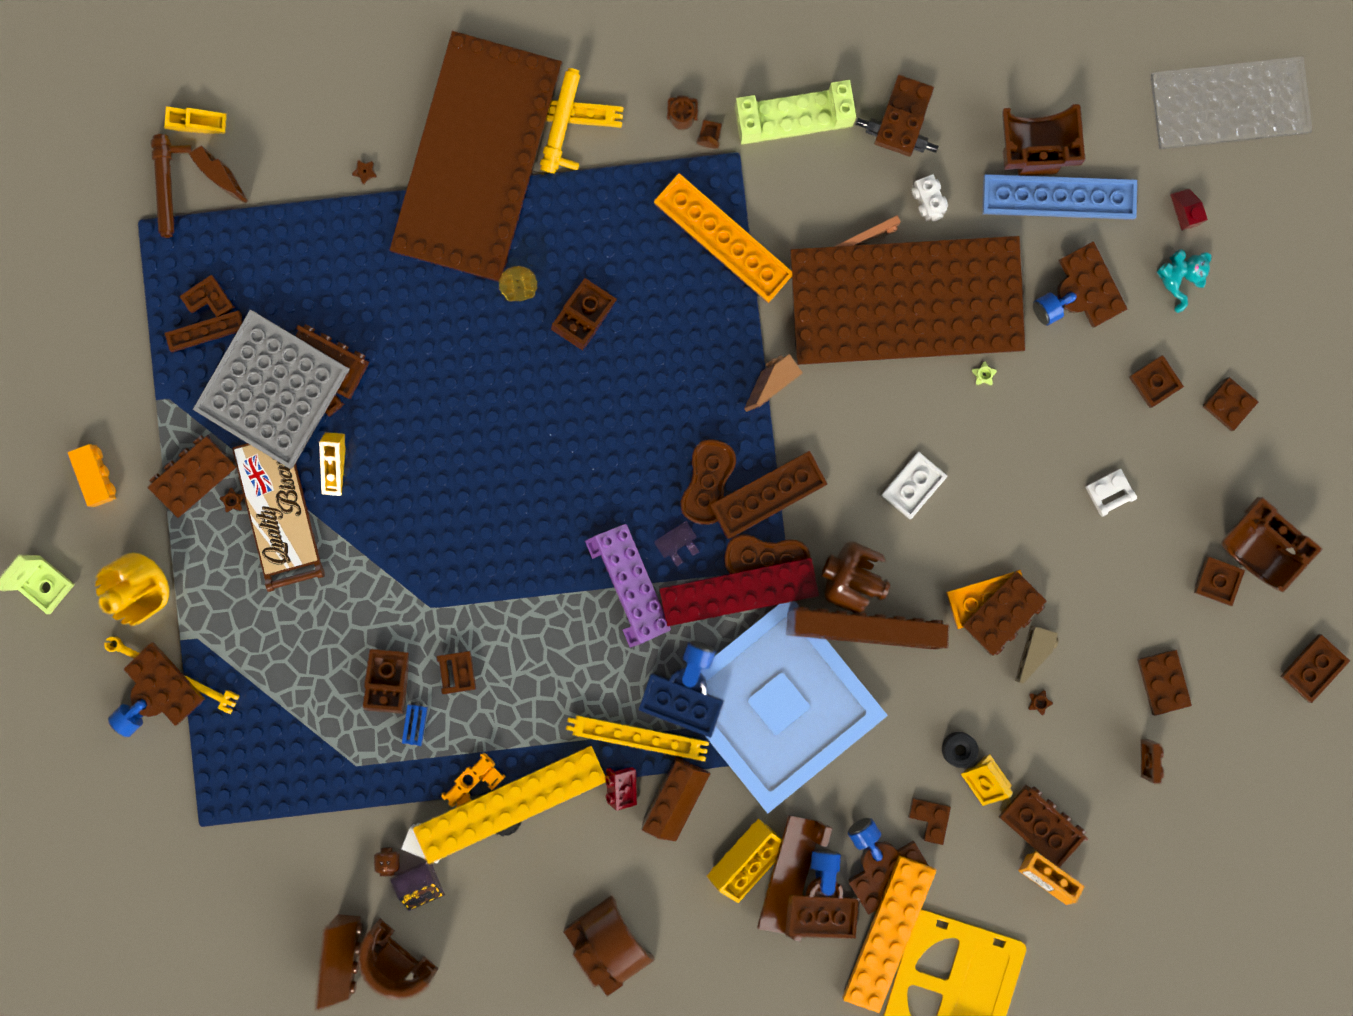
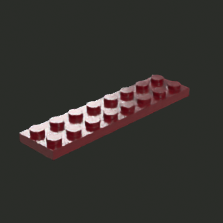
(739, 592)

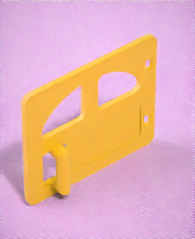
(980, 975)

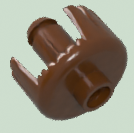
(849, 579)

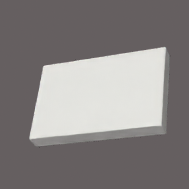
(914, 485)

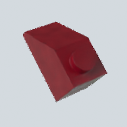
(1188, 209)

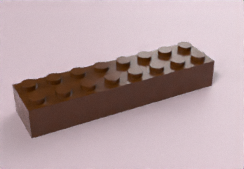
(864, 629)

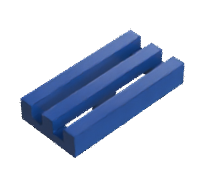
(412, 741)

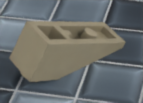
(1037, 648)

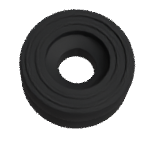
(970, 754)

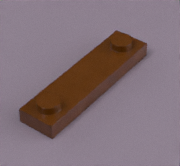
(204, 331)

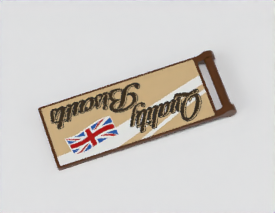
(277, 516)

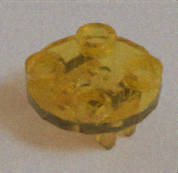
(509, 285)

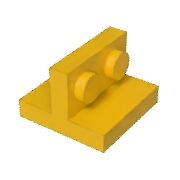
(987, 781)

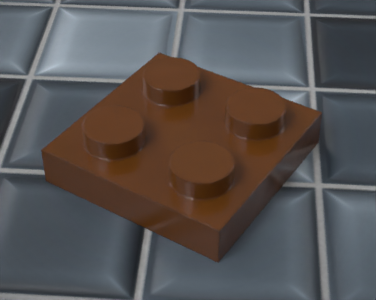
(1156, 381)
(1230, 404)
(1219, 581)
(1151, 761)

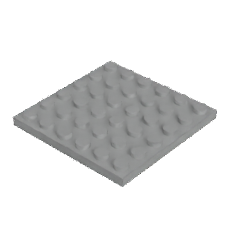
(271, 389)

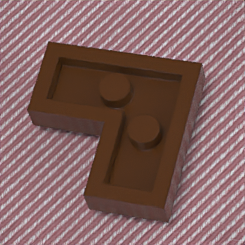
(208, 293)
(936, 817)

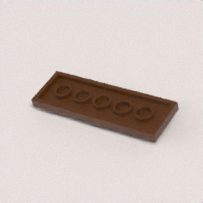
(768, 495)

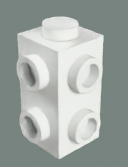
(930, 199)

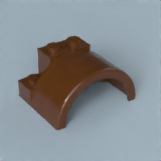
(1043, 143)
(1262, 546)
(606, 947)
(392, 964)

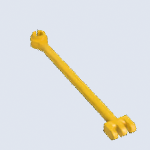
(223, 699)

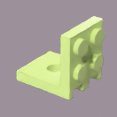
(28, 576)

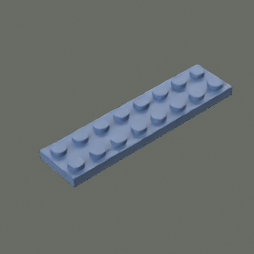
(1059, 196)

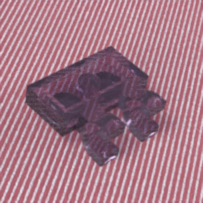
(675, 540)

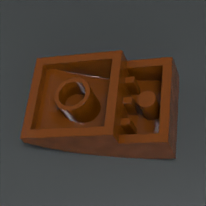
(217, 172)
(583, 314)
(386, 681)

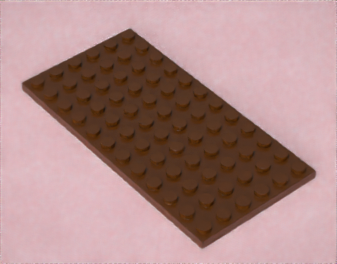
(907, 300)

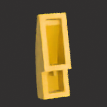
(194, 120)

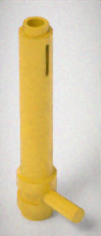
(552, 151)

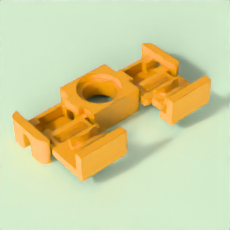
(481, 768)

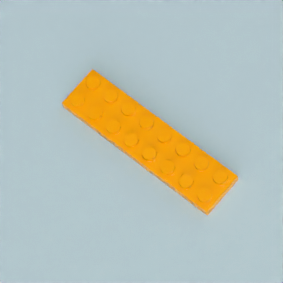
(723, 238)
(889, 934)

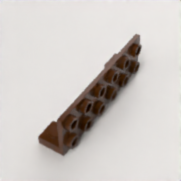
(791, 870)

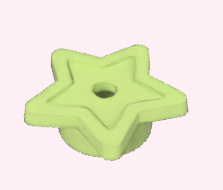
(984, 369)

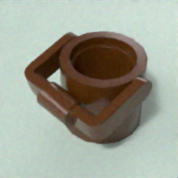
(682, 111)

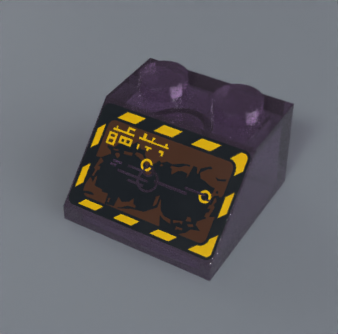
(417, 886)

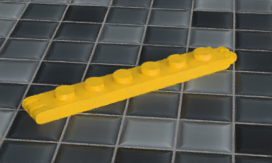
(591, 114)
(638, 737)

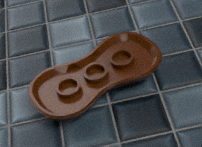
(712, 465)
(749, 553)

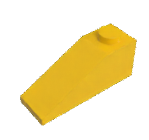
(332, 463)

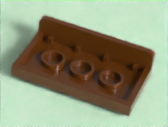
(340, 353)
(191, 475)
(1004, 613)
(1043, 825)

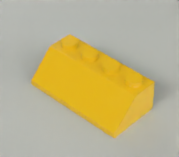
(746, 861)

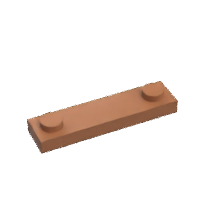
(888, 226)

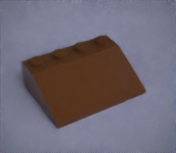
(339, 960)

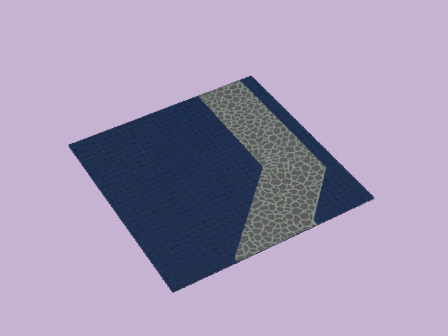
(465, 487)

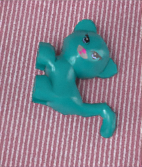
(1193, 269)

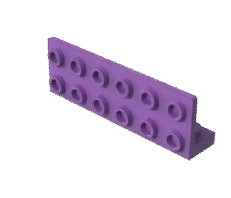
(631, 584)

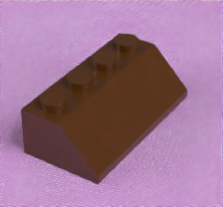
(675, 800)

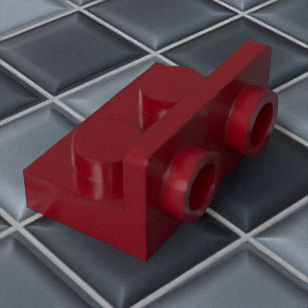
(621, 788)

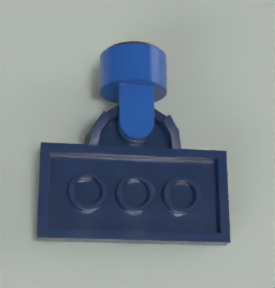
(684, 696)

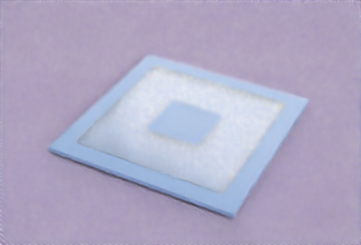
(785, 707)

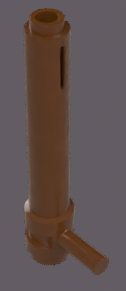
(162, 156)

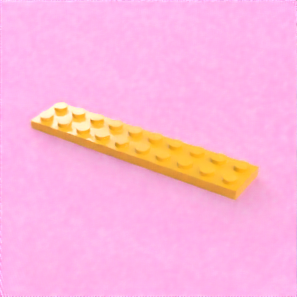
(509, 804)

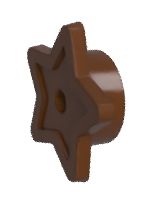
(369, 171)
(227, 500)
(1045, 703)

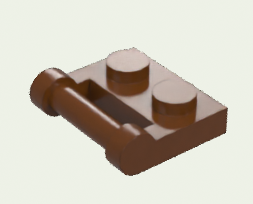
(462, 671)

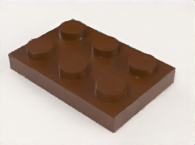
(1315, 668)
(1164, 682)

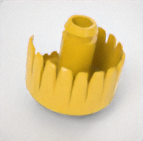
(132, 588)

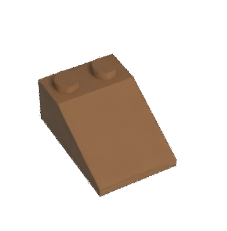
(775, 377)

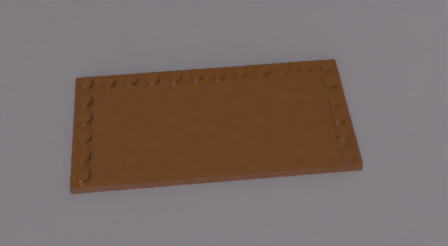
(476, 156)

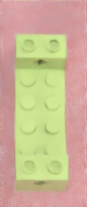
(795, 114)

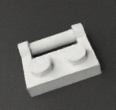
(1108, 486)

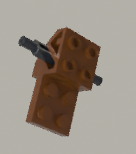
(903, 118)

